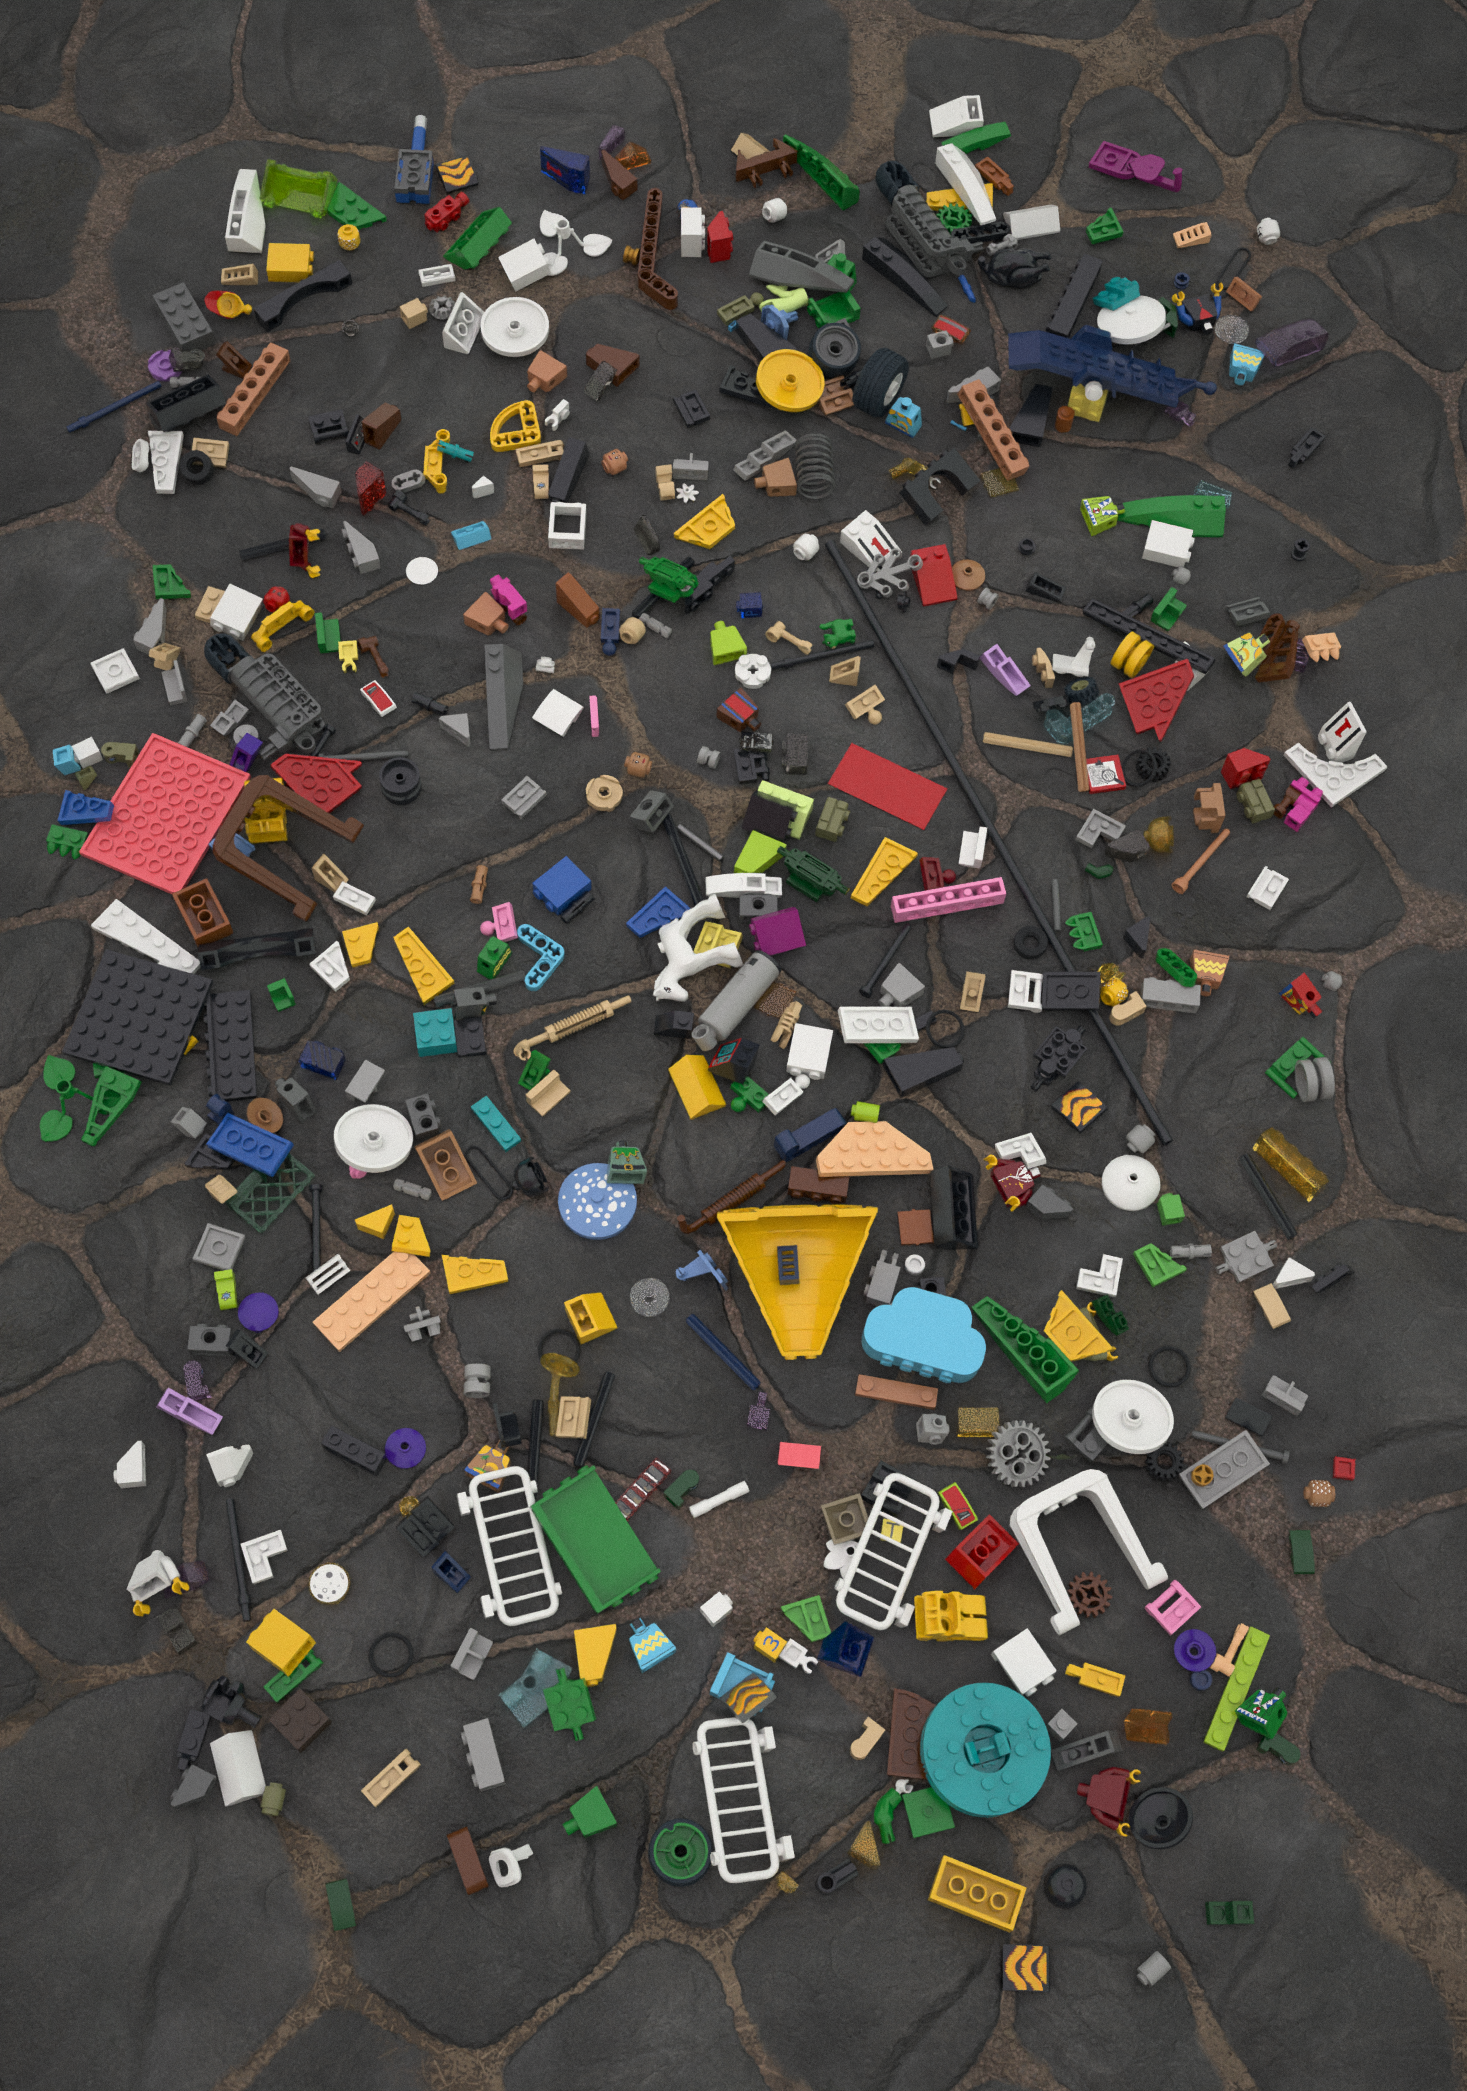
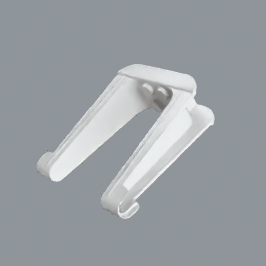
(1098, 1489)

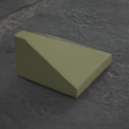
(86, 776)

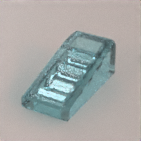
(1204, 488)

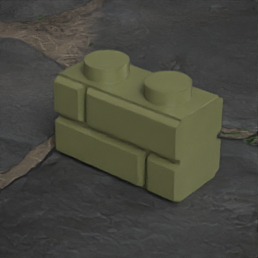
(1255, 800)
(832, 819)

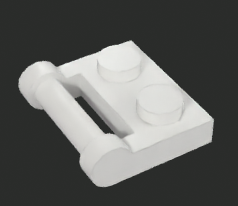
(1020, 991)

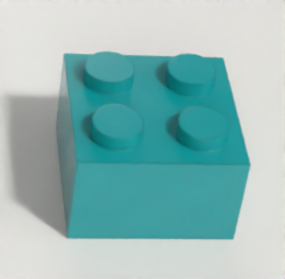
(435, 1032)

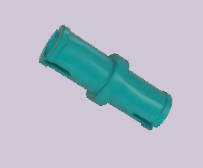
(455, 451)

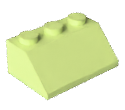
(803, 803)

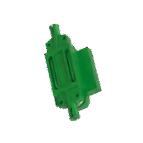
(669, 578)

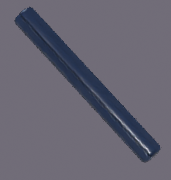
(723, 1352)

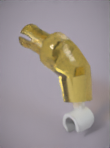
(911, 466)

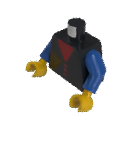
(1199, 311)

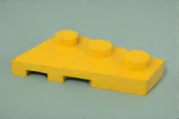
(470, 1274)

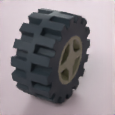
(1082, 690)

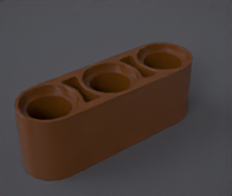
(467, 1860)

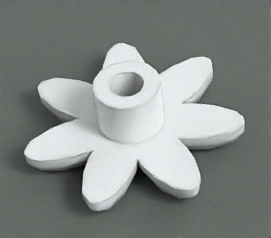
(686, 493)

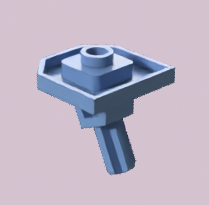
(778, 320)

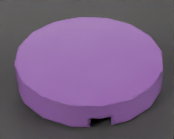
(160, 366)

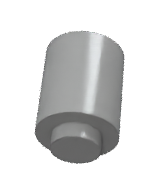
(1153, 1969)

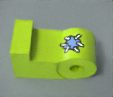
(226, 1289)

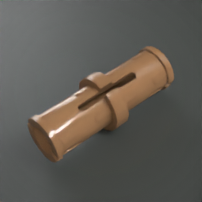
(479, 884)

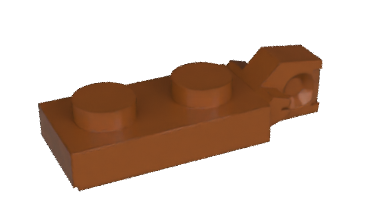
(995, 175)

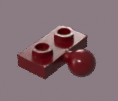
(933, 876)

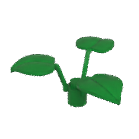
(57, 1076)

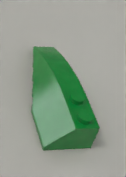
(825, 174)
(1195, 512)
(1031, 1353)

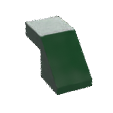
(1171, 317)

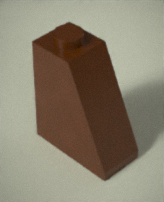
(622, 360)
(380, 425)

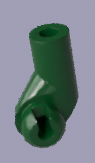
(1100, 872)

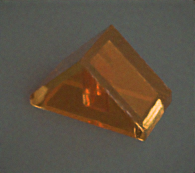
(633, 156)

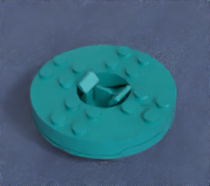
(985, 1750)

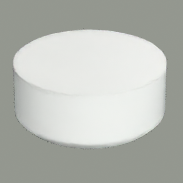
(914, 1265)

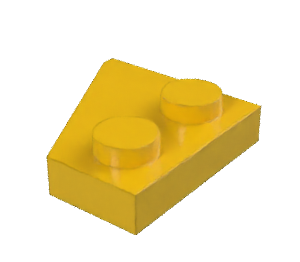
(410, 1237)

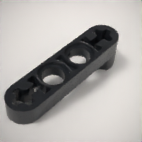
(998, 231)

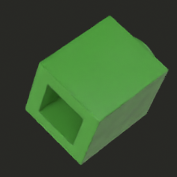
(1170, 1209)

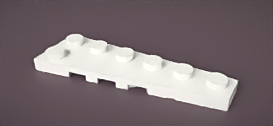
(133, 931)

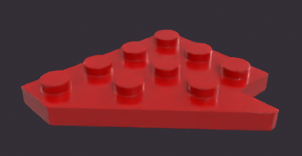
(1157, 696)
(319, 779)

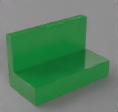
(327, 634)

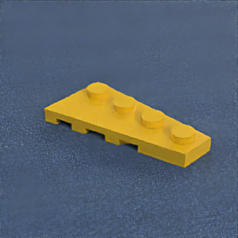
(938, 199)
(884, 867)
(422, 966)

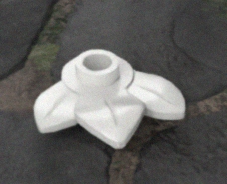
(839, 1556)

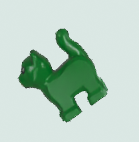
(841, 632)

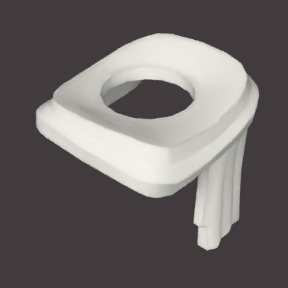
(511, 1859)

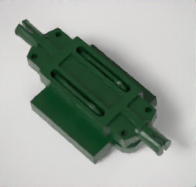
(811, 875)

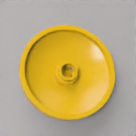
(790, 380)

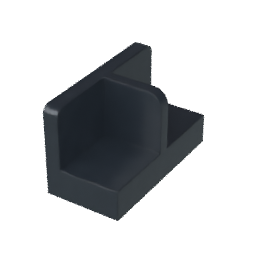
(507, 1427)

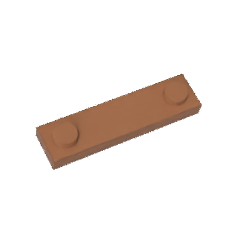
(896, 1392)

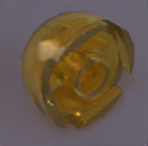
(1160, 835)

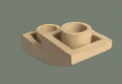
(1044, 667)
(1272, 1306)

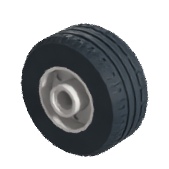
(880, 382)

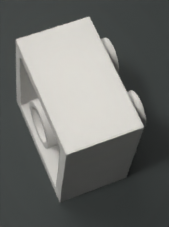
(692, 232)

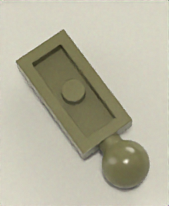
(739, 308)

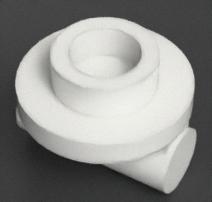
(545, 664)

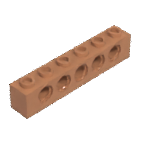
(253, 389)
(992, 438)

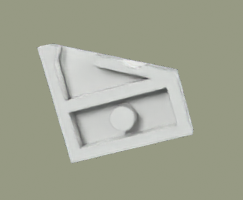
(331, 967)

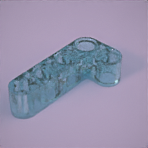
(1064, 724)

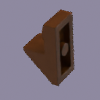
(233, 361)

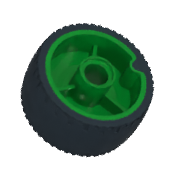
(677, 1870)

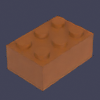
(202, 913)

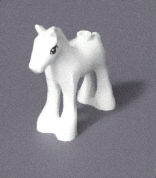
(682, 959)

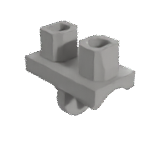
(431, 1323)

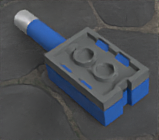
(415, 168)

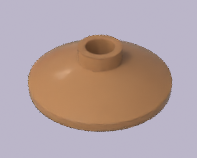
(965, 580)
(268, 1110)

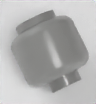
(1140, 1138)

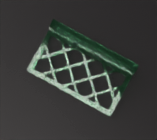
(253, 1181)

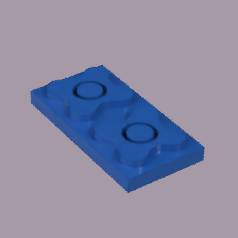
(250, 1144)

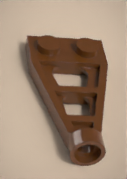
(1281, 670)

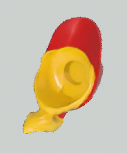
(226, 304)

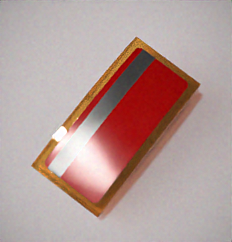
(955, 329)

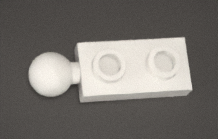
(786, 1093)

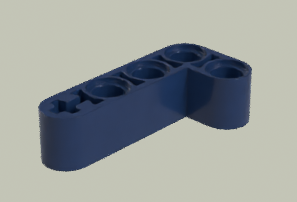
(793, 1144)

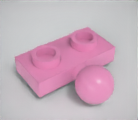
(503, 923)

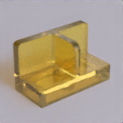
(977, 1422)

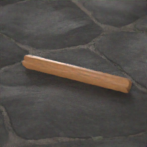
(1079, 747)

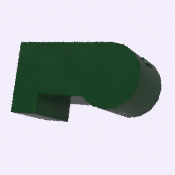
(680, 1487)
(1280, 1747)

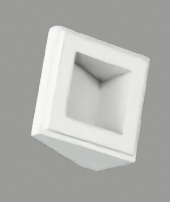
(482, 488)

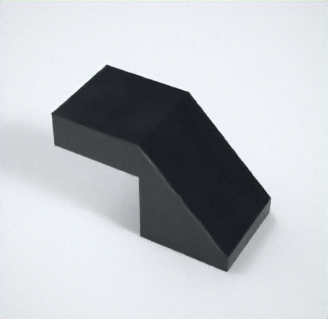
(950, 661)

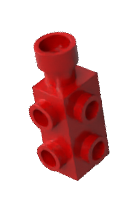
(445, 211)

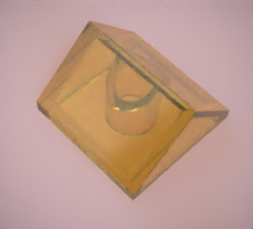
(865, 1848)

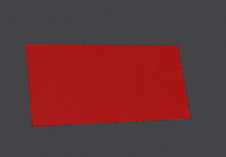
(887, 786)

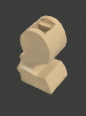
(665, 483)

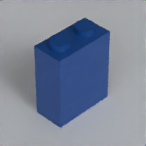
(561, 886)

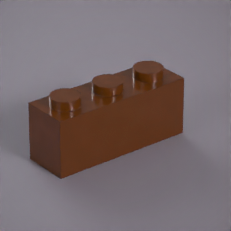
(808, 1184)

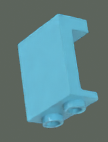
(733, 1672)

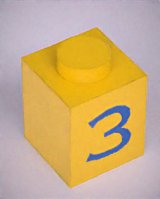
(769, 1644)

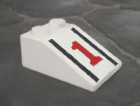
(867, 538)
(1342, 734)

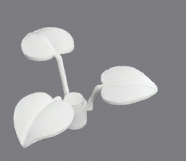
(555, 224)

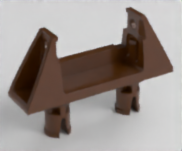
(777, 159)

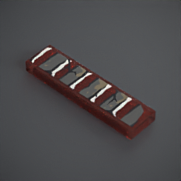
(642, 1488)

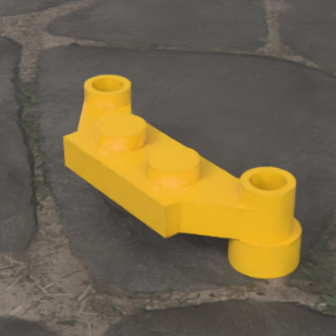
(434, 460)
(279, 619)

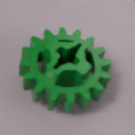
(954, 217)

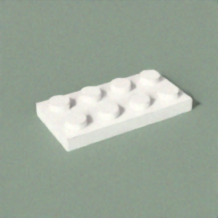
(878, 1025)

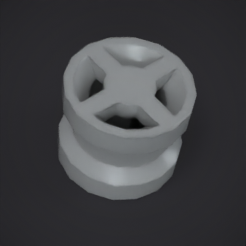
(988, 598)

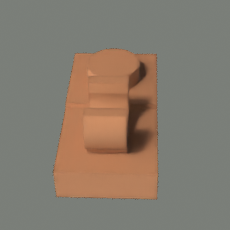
(1244, 293)

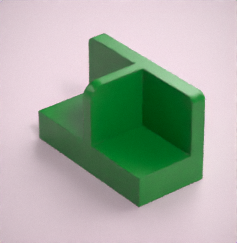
(1168, 610)

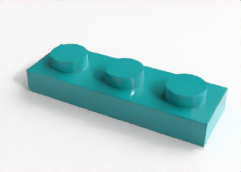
(496, 1123)

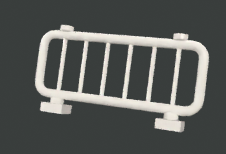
(940, 1522)
(497, 1603)
(761, 1741)

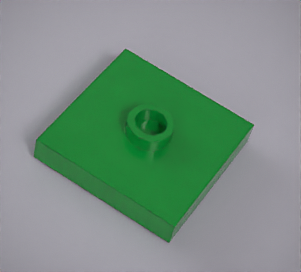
(927, 1812)

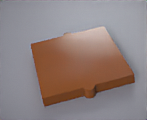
(915, 1227)

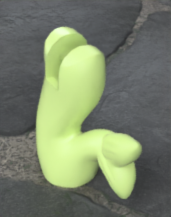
(787, 300)

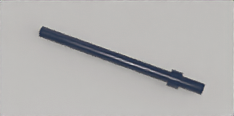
(84, 421)

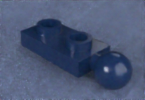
(610, 630)

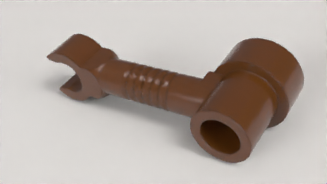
(370, 644)

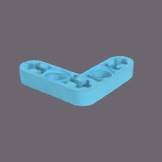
(546, 957)

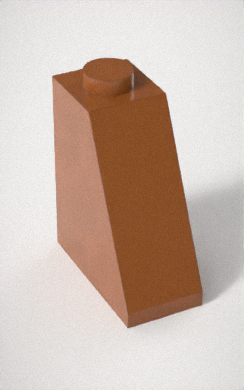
(576, 600)

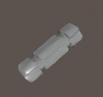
(175, 382)
(655, 625)
(412, 1189)

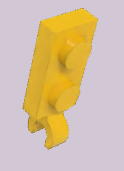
(1097, 1678)

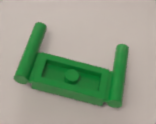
(1286, 1064)

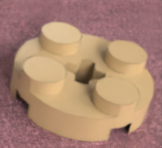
(598, 785)

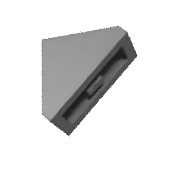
(456, 726)

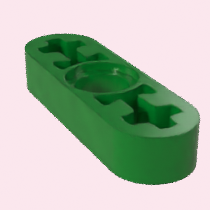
(1183, 974)

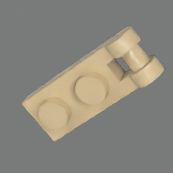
(540, 453)
(390, 1778)

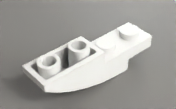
(743, 883)

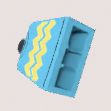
(1244, 363)
(649, 1645)

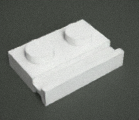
(1267, 888)

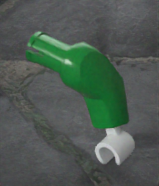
(885, 1809)

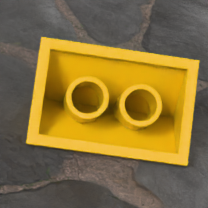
(696, 1086)

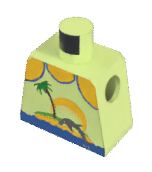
(1247, 652)

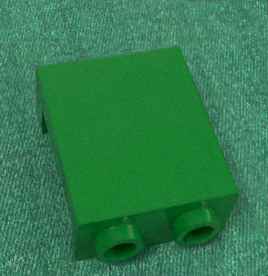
(834, 308)

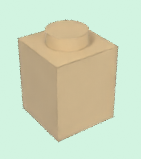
(413, 313)

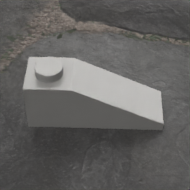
(319, 488)

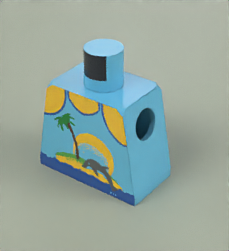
(905, 417)

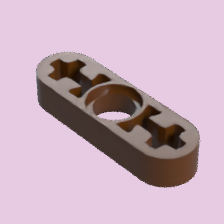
(1275, 626)

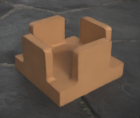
(1212, 810)

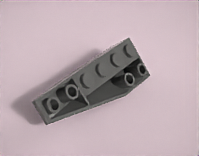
(796, 269)

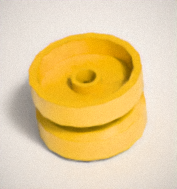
(1132, 654)

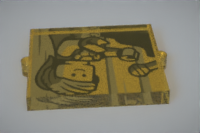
(997, 484)

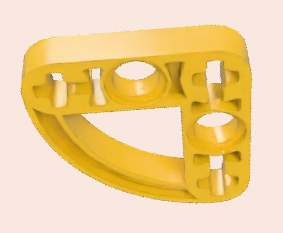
(527, 432)

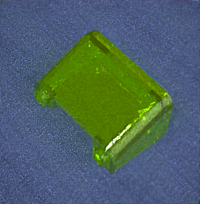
(297, 189)

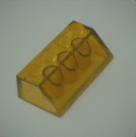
(1290, 1164)

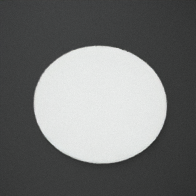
(422, 570)

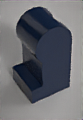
(218, 1108)

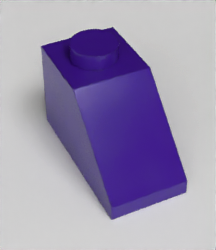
(246, 752)

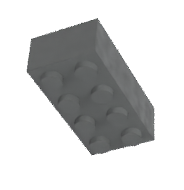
(183, 318)

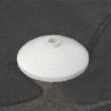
(1123, 1191)

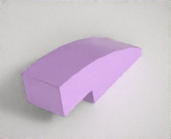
(1004, 670)
(189, 1411)

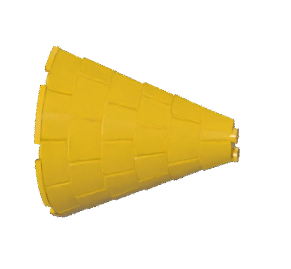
(828, 1251)

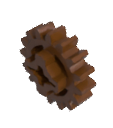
(1096, 1599)

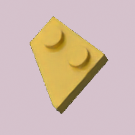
(360, 943)

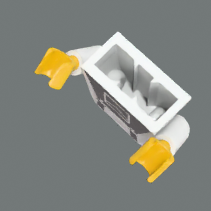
(151, 1577)

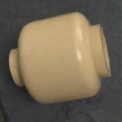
(632, 630)

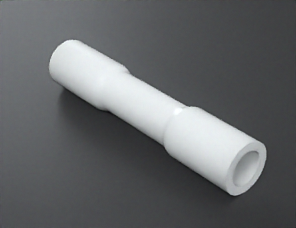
(730, 1494)

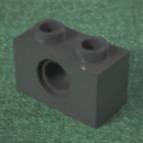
(651, 811)
(749, 901)
(197, 1340)

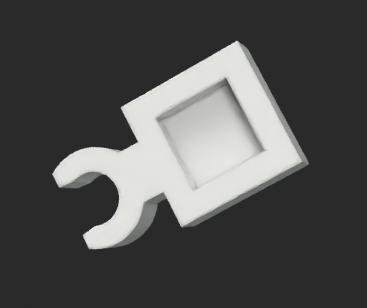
(795, 1654)

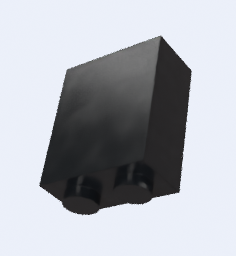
(770, 816)

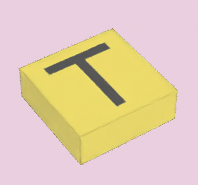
(891, 1530)

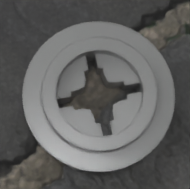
(441, 313)

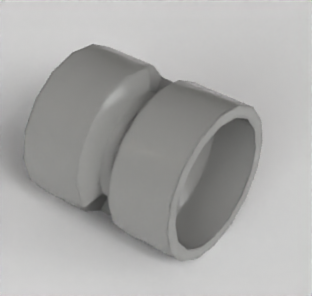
(477, 1378)

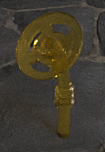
(557, 1370)

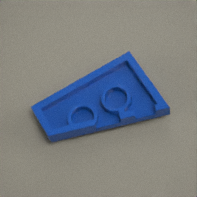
(82, 809)
(657, 912)

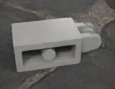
(883, 1281)

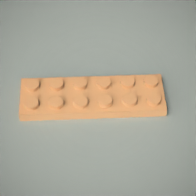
(370, 1298)

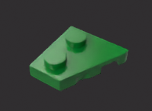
(1104, 228)
(168, 584)

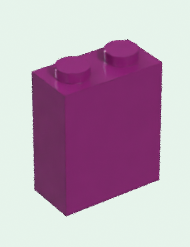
(777, 931)

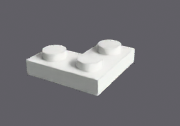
(1022, 1146)
(1105, 1280)
(257, 1554)

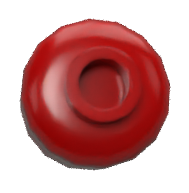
(276, 598)

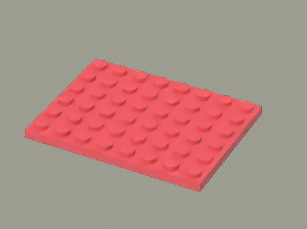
(165, 814)

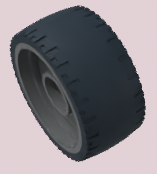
(843, 342)

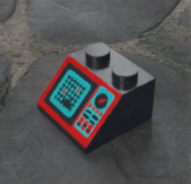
(735, 1060)

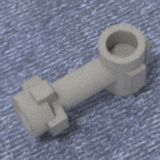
(1008, 241)

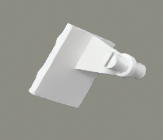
(1076, 665)

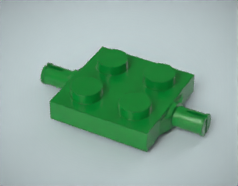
(569, 1704)

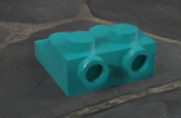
(1117, 293)

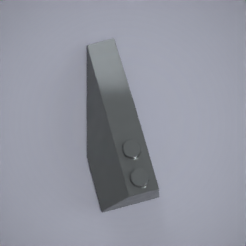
(504, 689)

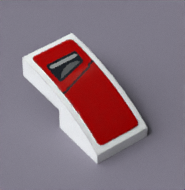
(378, 698)

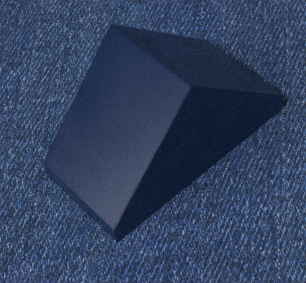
(450, 1572)

